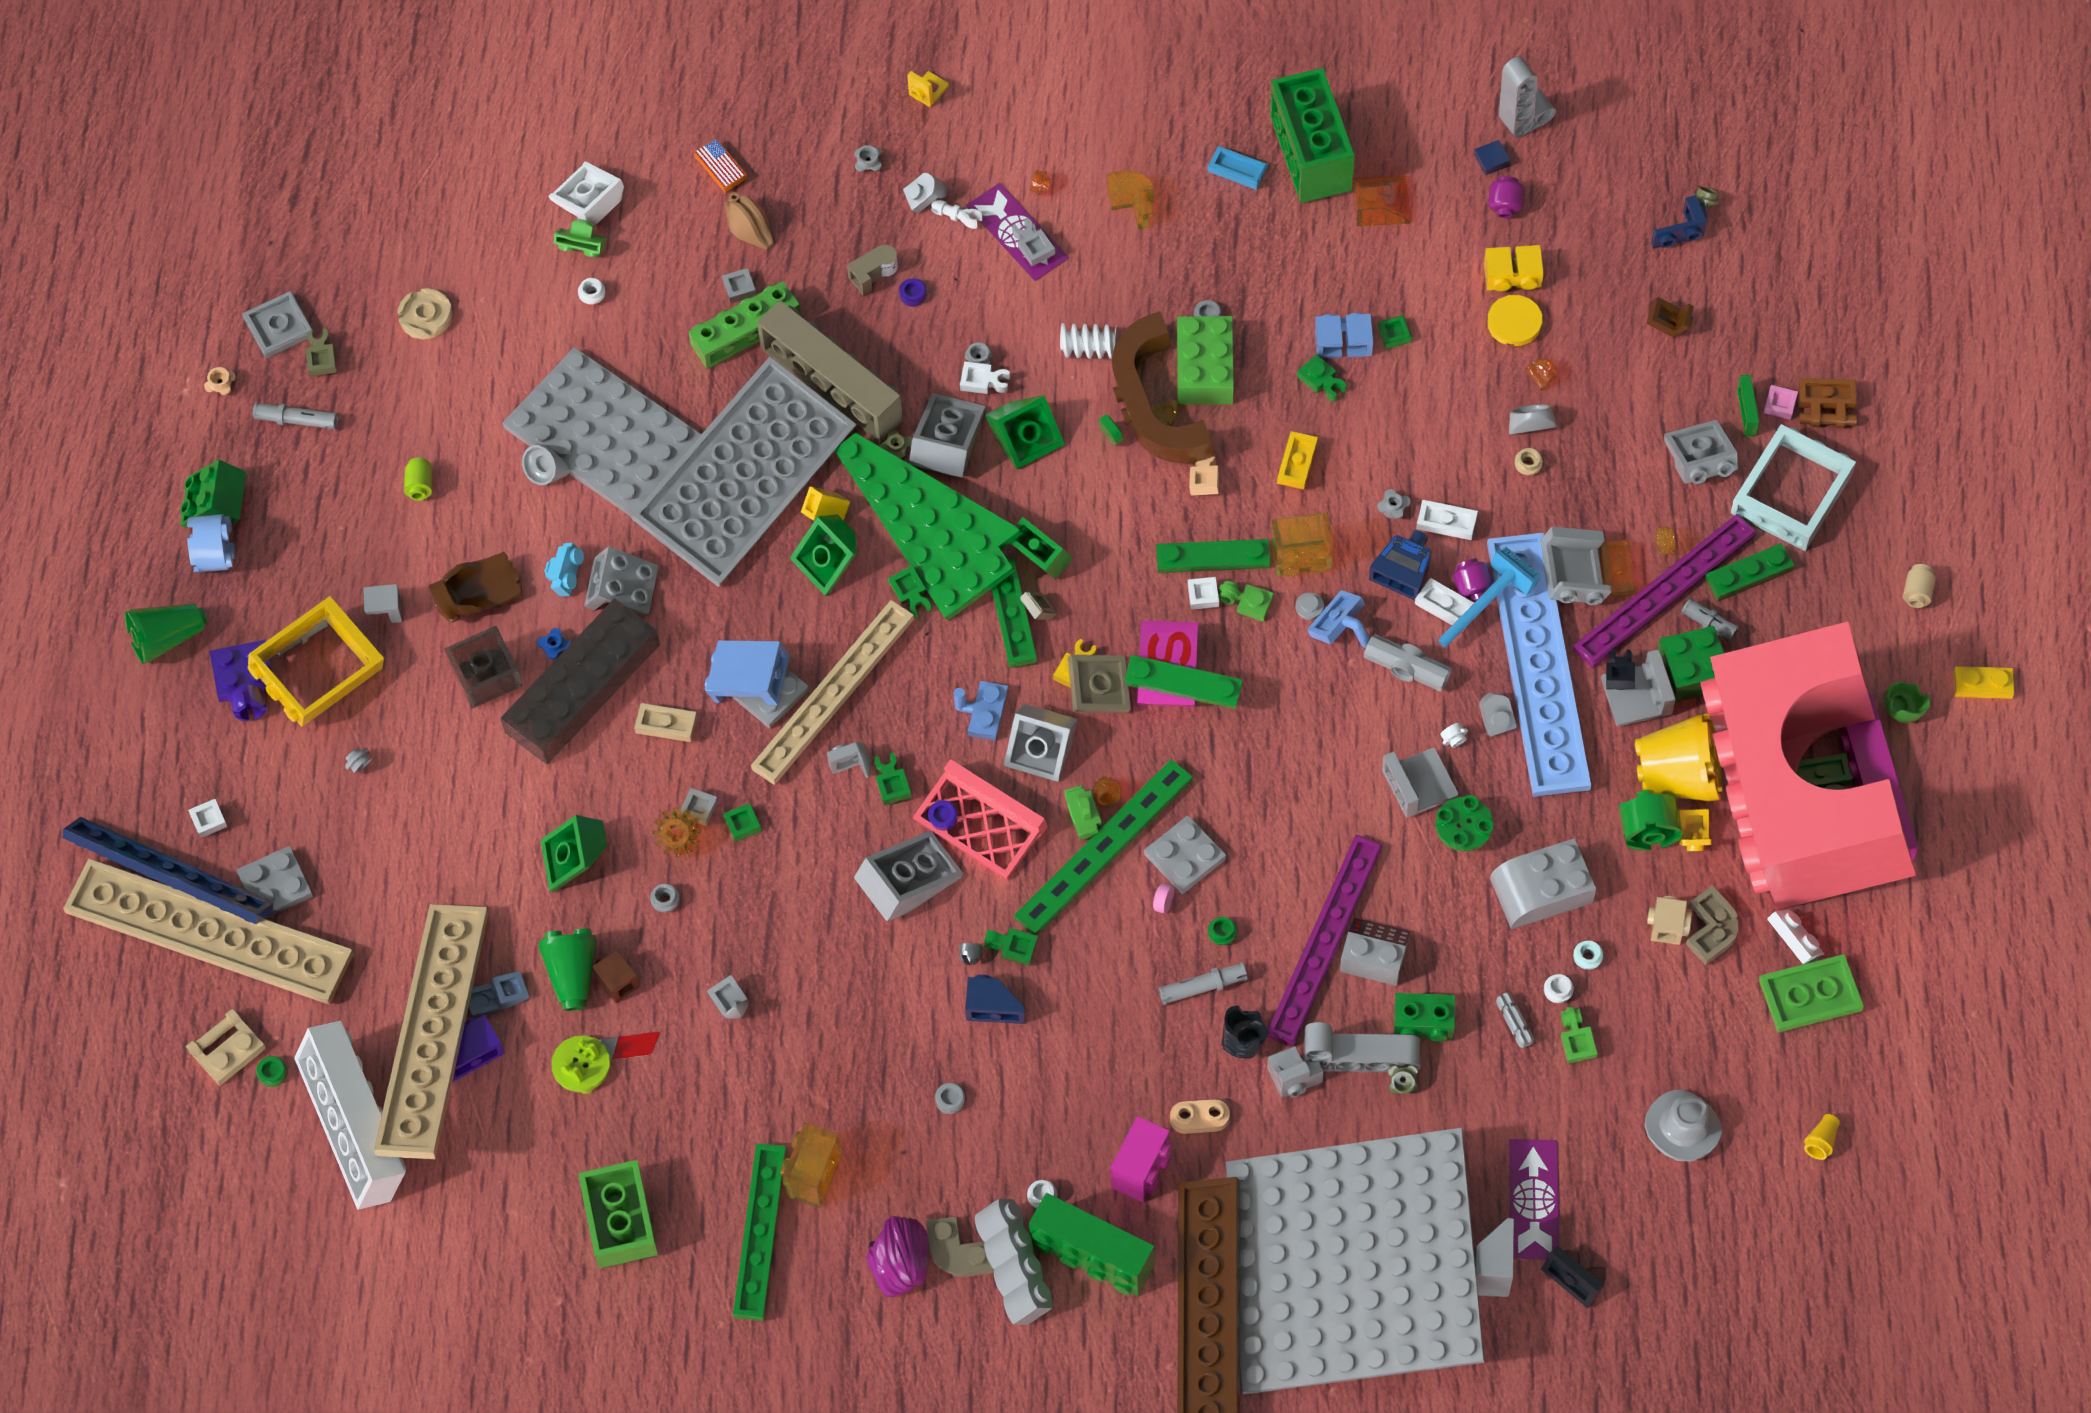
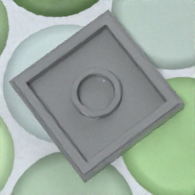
(278, 324)

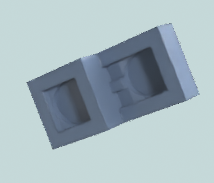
(498, 995)

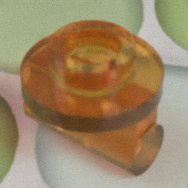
(1542, 372)

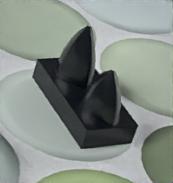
(1566, 1270)

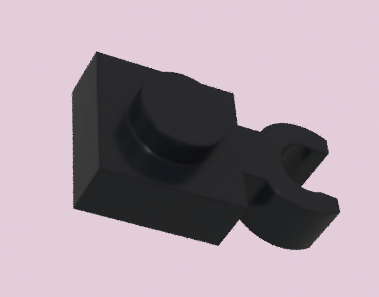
(1620, 672)

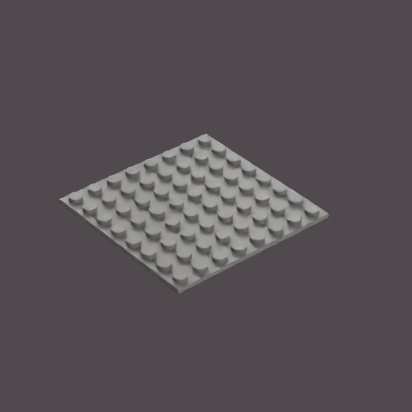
(1356, 1262)

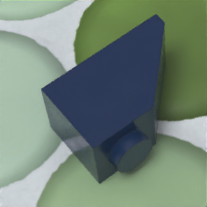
(991, 1002)

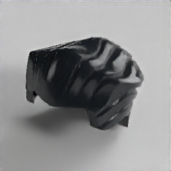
(1243, 1033)

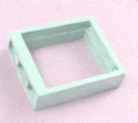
(1777, 522)

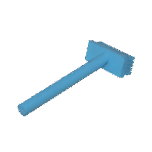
(1511, 570)

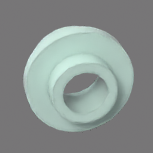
(1588, 947)

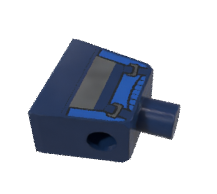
(1402, 565)

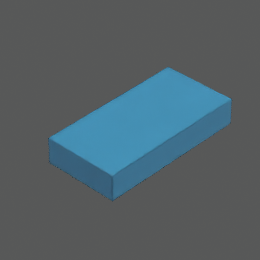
(1237, 167)

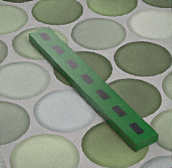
(1103, 847)

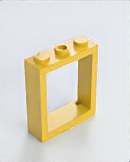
(345, 629)

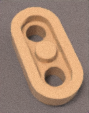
(1200, 1119)

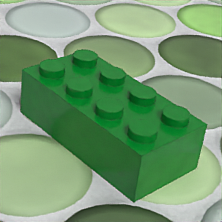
(1091, 1245)

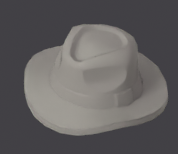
(1682, 1126)

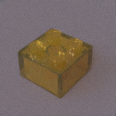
(1301, 544)
(811, 1165)

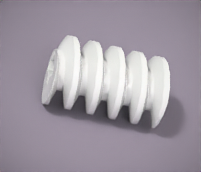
(1087, 341)

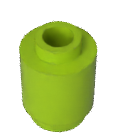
(418, 479)

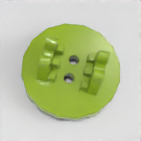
(573, 1075)

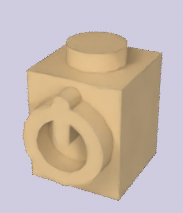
(1669, 920)

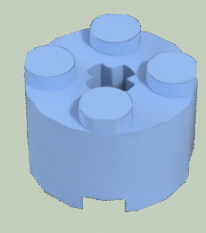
(210, 543)

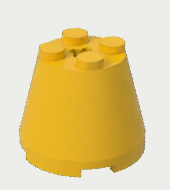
(1681, 760)

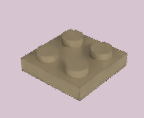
(1098, 683)

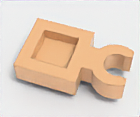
(1204, 477)

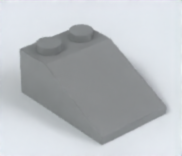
(946, 435)
(907, 875)

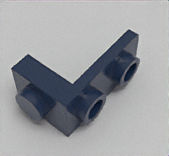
(1688, 231)

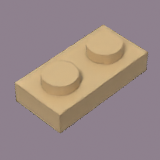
(665, 722)

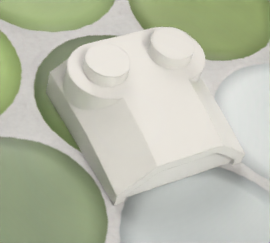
(589, 193)

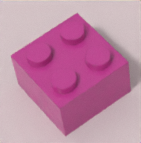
(1141, 1159)

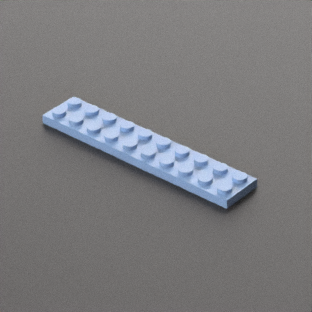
(1541, 677)

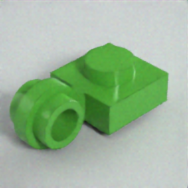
(1252, 603)
(1577, 1043)

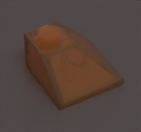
(1381, 200)

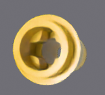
(1822, 1138)

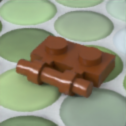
(1830, 394)

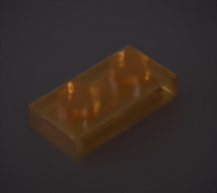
(1617, 567)

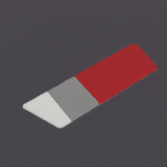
(631, 1045)

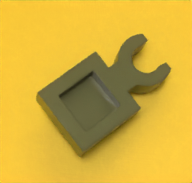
(321, 355)

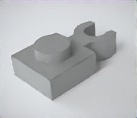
(1032, 244)

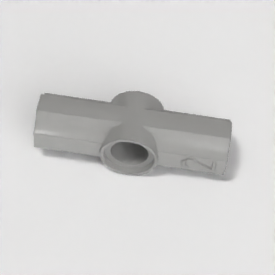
(1407, 662)

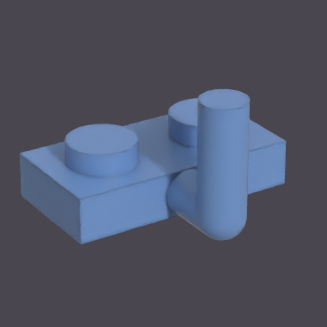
(1337, 617)
(986, 709)

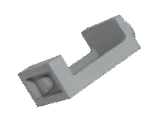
(1574, 565)

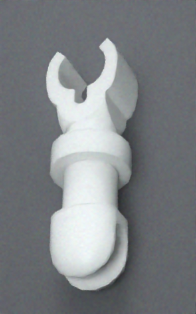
(967, 216)

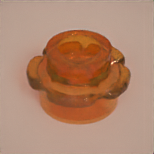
(1040, 182)

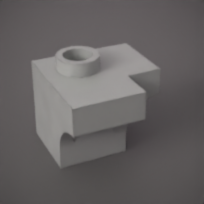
(1292, 1073)

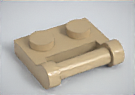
(231, 1054)

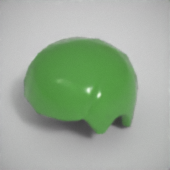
(1905, 702)

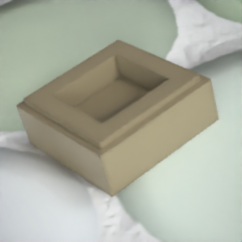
(1038, 605)

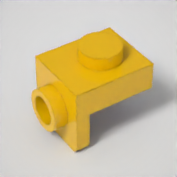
(1695, 829)

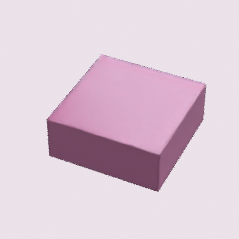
(1780, 402)

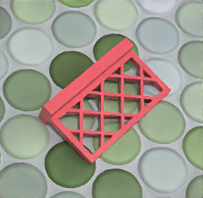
(998, 802)

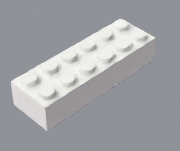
(348, 1113)

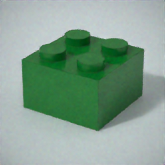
(1689, 661)

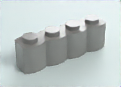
(1014, 1264)

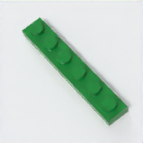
(759, 1232)

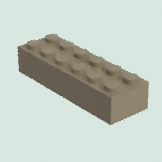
(830, 371)

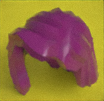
(899, 1256)

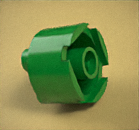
(1650, 820)

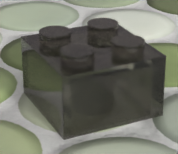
(483, 667)

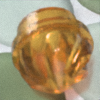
(1107, 791)

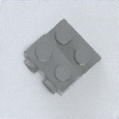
(1701, 452)

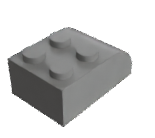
(1543, 884)

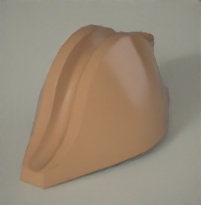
(748, 221)

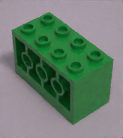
(1311, 135)

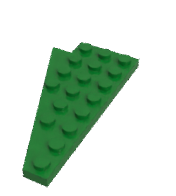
(938, 530)

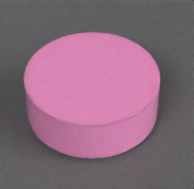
(1163, 898)

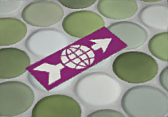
(999, 214)
(1534, 1197)

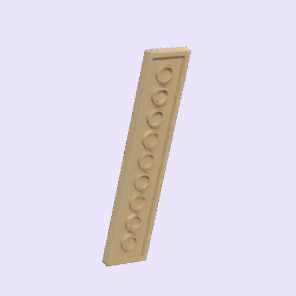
(207, 933)
(431, 1032)

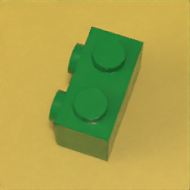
(1425, 1015)

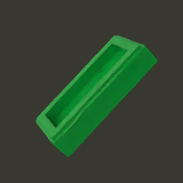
(1747, 405)

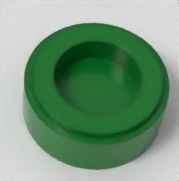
(271, 1071)

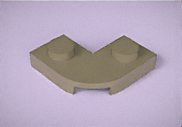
(1720, 926)
(952, 1257)

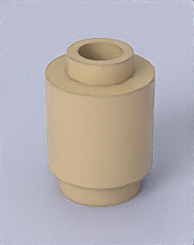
(1919, 586)

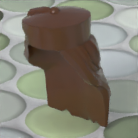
(476, 587)

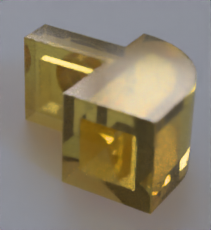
(1131, 190)

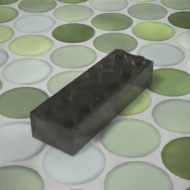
(580, 681)

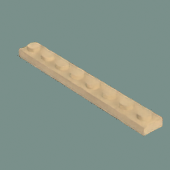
(832, 692)

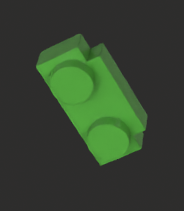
(581, 238)
(1083, 811)

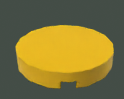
(1514, 320)

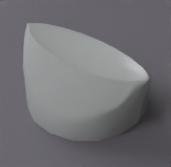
(1532, 418)
(543, 465)

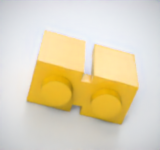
(1527, 267)

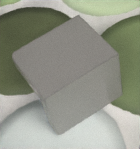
(383, 600)

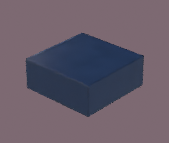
(1492, 157)

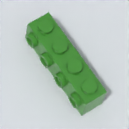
(737, 327)

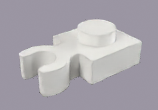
(979, 377)

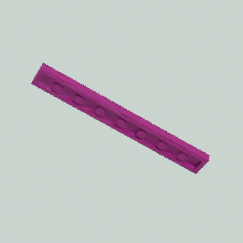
(1664, 591)
(1324, 940)

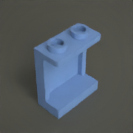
(747, 670)

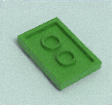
(1811, 993)

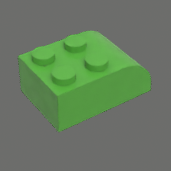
(618, 1214)

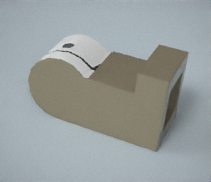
(871, 267)

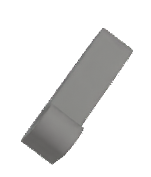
(1521, 103)
(1359, 1051)

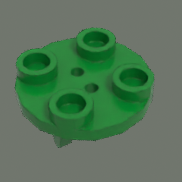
(1458, 812)

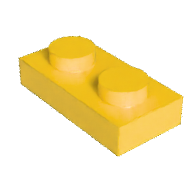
(1297, 460)
(1983, 682)

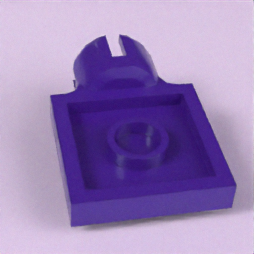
(235, 681)

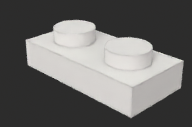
(1447, 520)
(1442, 602)
(1797, 938)

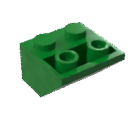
(213, 492)

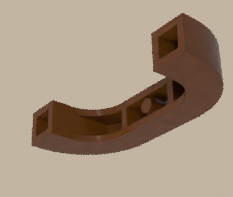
(1166, 442)

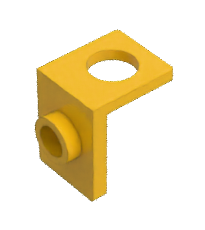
(921, 88)

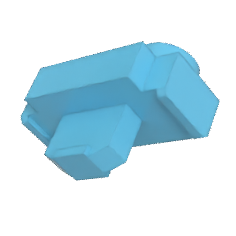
(564, 568)

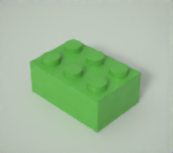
(1205, 360)

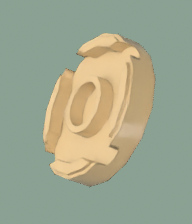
(425, 313)

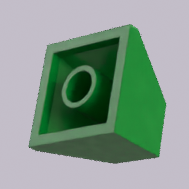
(1025, 429)
(825, 551)
(572, 849)

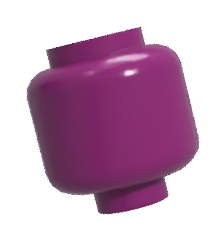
(1506, 196)
(1472, 579)

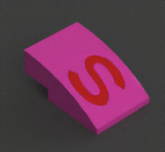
(1171, 644)

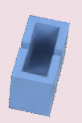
(1357, 334)

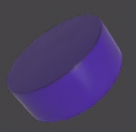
(912, 292)
(943, 815)

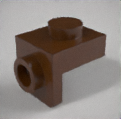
(1669, 317)

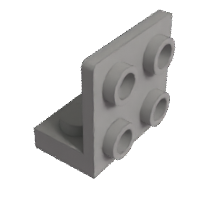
(623, 578)
(1648, 700)
(1418, 781)

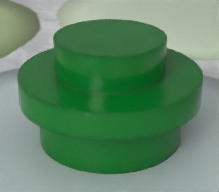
(1222, 931)

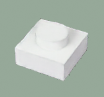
(1203, 593)
(207, 818)

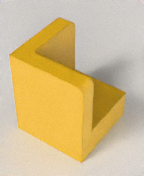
(823, 503)

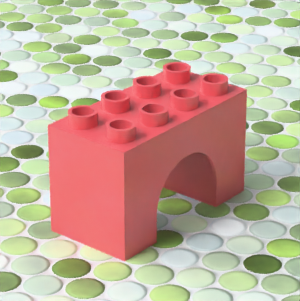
(1766, 714)

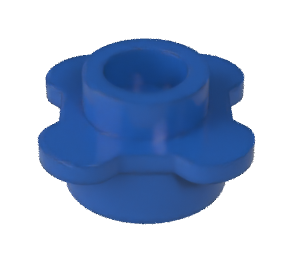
(553, 652)

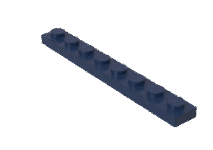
(168, 870)

